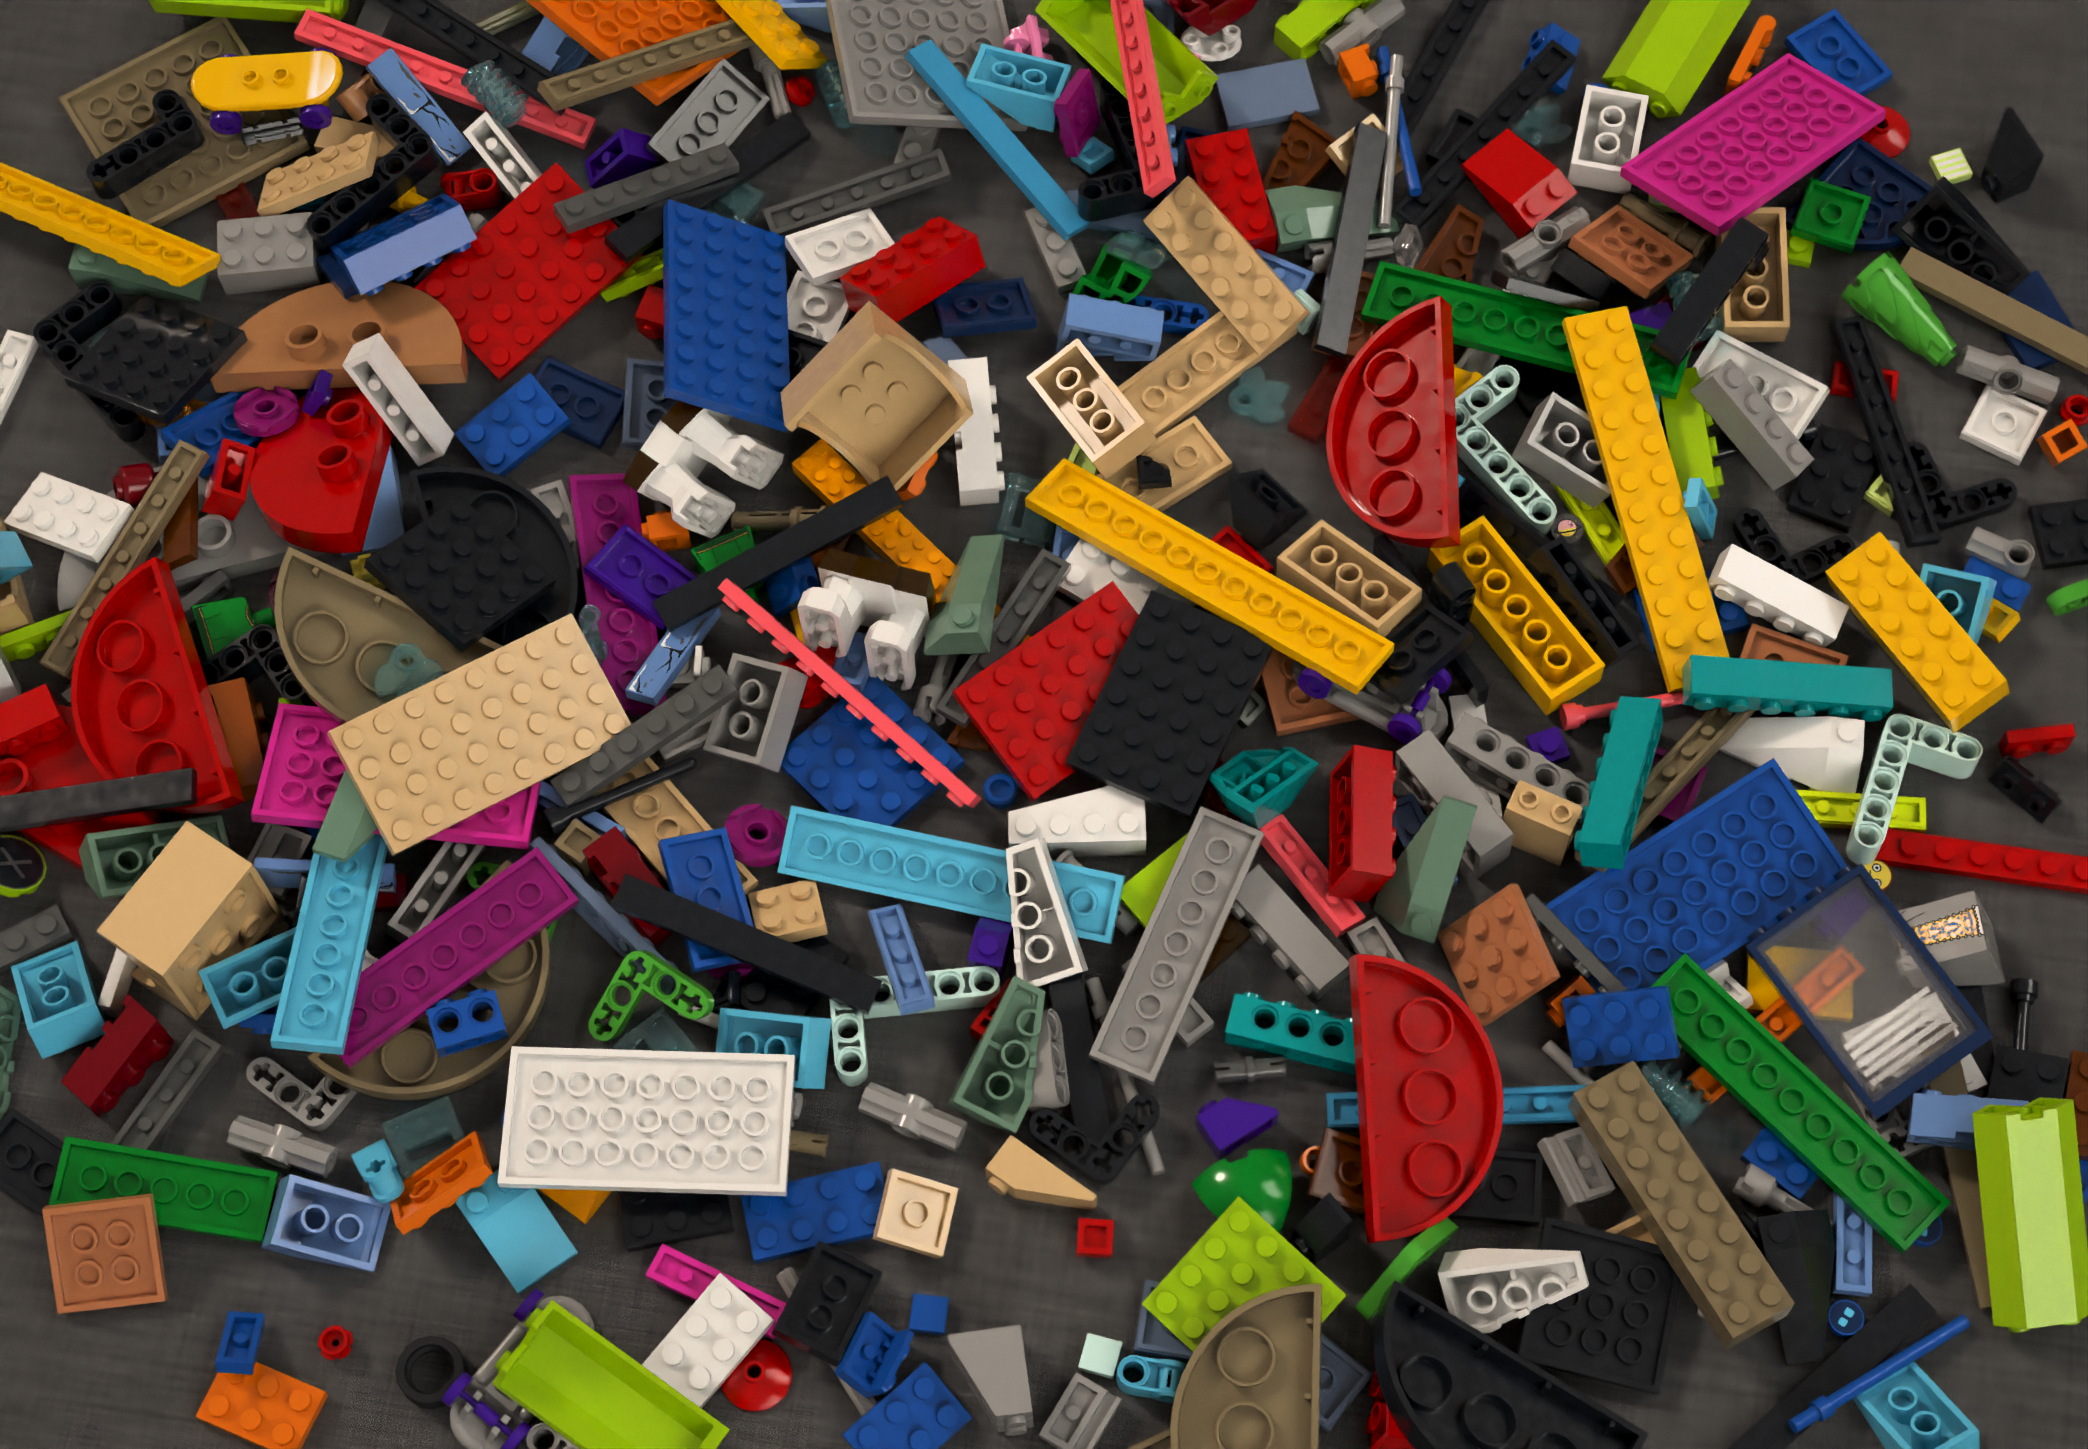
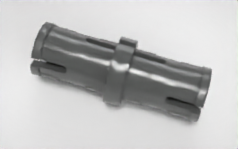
(1249, 1070)

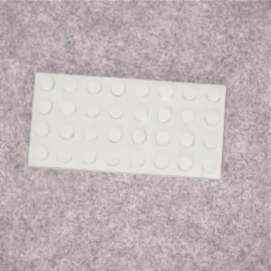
(647, 1121)

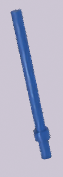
(1402, 136)
(1824, 1407)

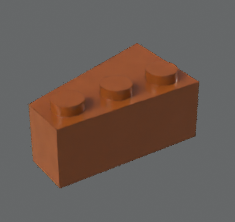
(243, 730)

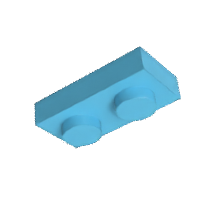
(1700, 508)

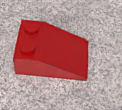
(1518, 182)

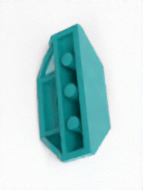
(1262, 783)

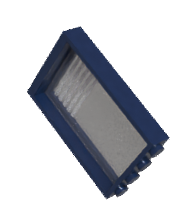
(1867, 990)

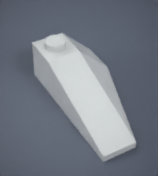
(1810, 750)
(1501, 1284)

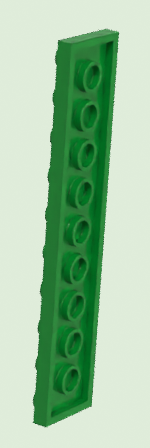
(1503, 322)
(1799, 1108)

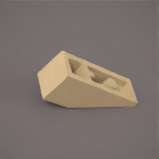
(1033, 1178)

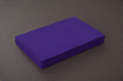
(637, 572)

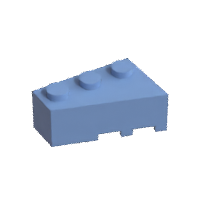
(554, 49)
(1111, 328)
(1947, 1118)

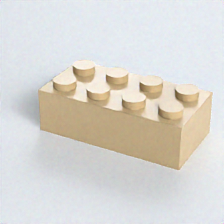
(1760, 301)
(1092, 408)
(1348, 579)

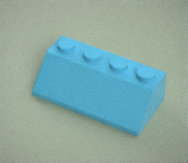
(249, 979)

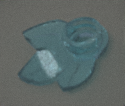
(1544, 125)
(1263, 395)
(401, 679)

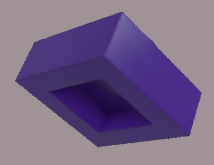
(318, 393)
(1549, 744)

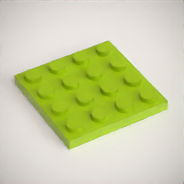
(1228, 1267)

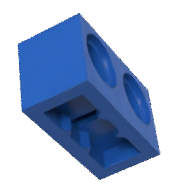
(469, 1031)

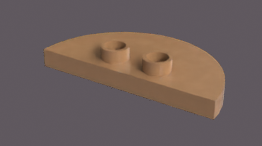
(319, 327)

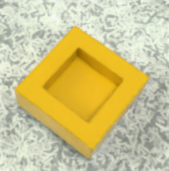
(2000, 621)

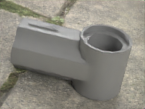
(1999, 551)

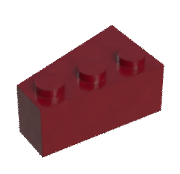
(609, 861)
(118, 1058)

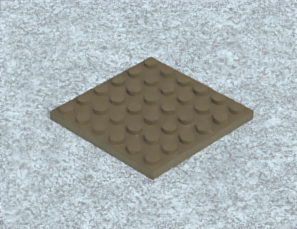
(121, 107)

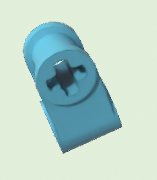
(380, 1171)
(1154, 1379)

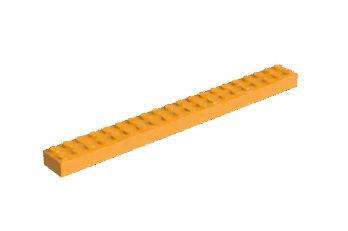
(890, 536)

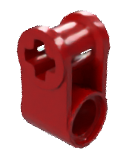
(469, 188)

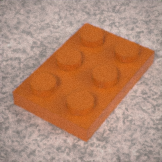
(441, 1182)
(263, 1407)

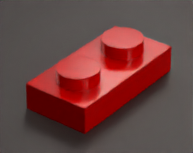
(2027, 741)

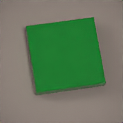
(1830, 215)

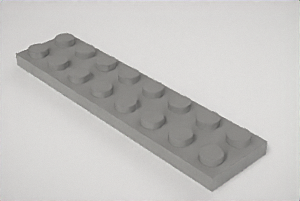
(1176, 945)

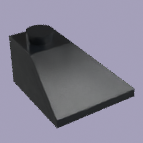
(2010, 159)
(1262, 507)

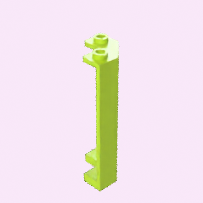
(253, 9)
(1091, 31)
(1673, 51)
(2032, 1213)
(598, 1391)

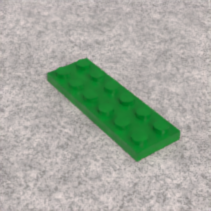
(186, 1190)

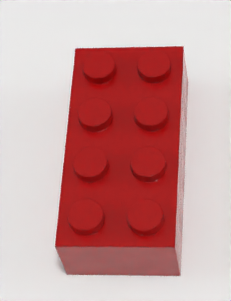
(1230, 177)
(914, 269)
(1361, 823)

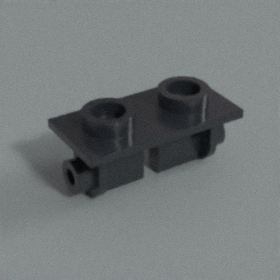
(2018, 785)

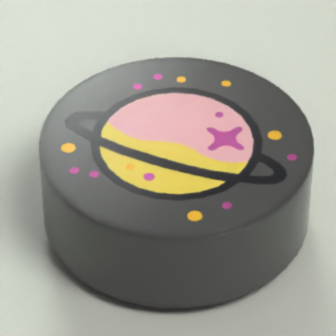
(1569, 527)

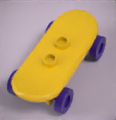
(268, 83)

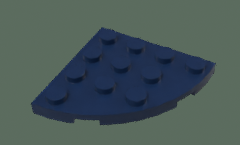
(1877, 176)

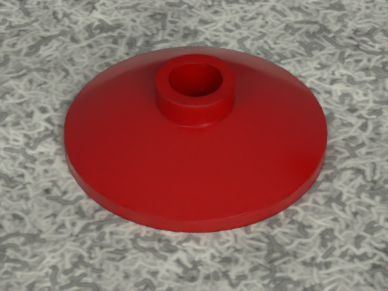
(1894, 136)
(768, 1388)

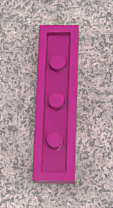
(692, 1277)

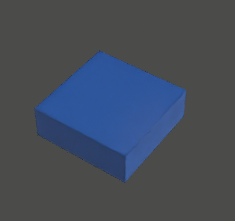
(929, 1314)

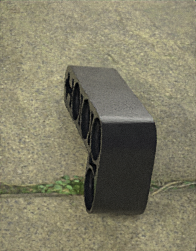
(148, 151)

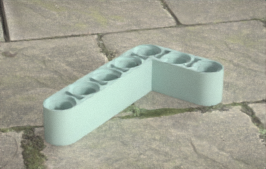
(1493, 453)
(1917, 744)
(844, 1017)

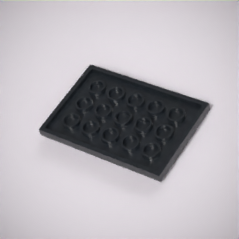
(1170, 705)

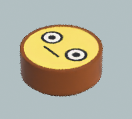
(1880, 873)

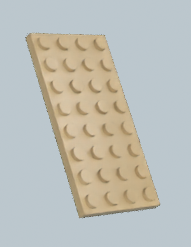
(479, 733)

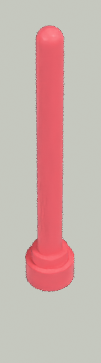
(1575, 715)

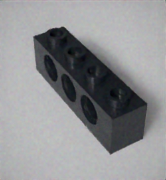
(1581, 600)

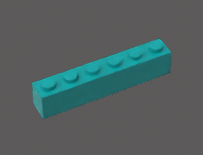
(1787, 687)
(1619, 783)

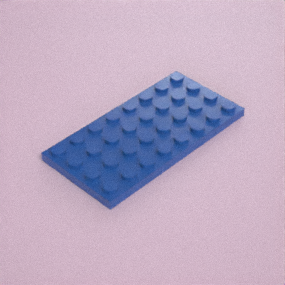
(724, 315)
(1703, 881)

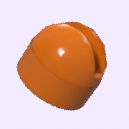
(1305, 1159)

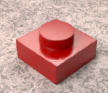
(1095, 1238)

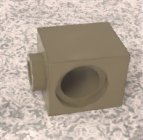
(572, 842)

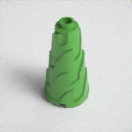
(1895, 305)

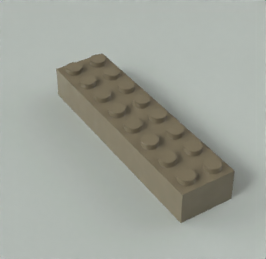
(1680, 1205)

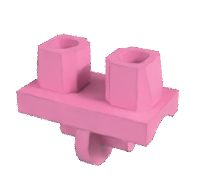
(1028, 39)

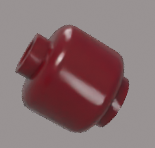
(133, 482)

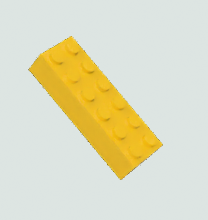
(1521, 619)
(1917, 632)

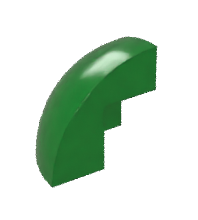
(1113, 279)
(1259, 1180)

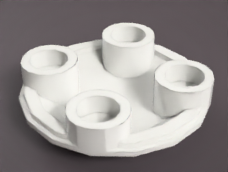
(1216, 47)

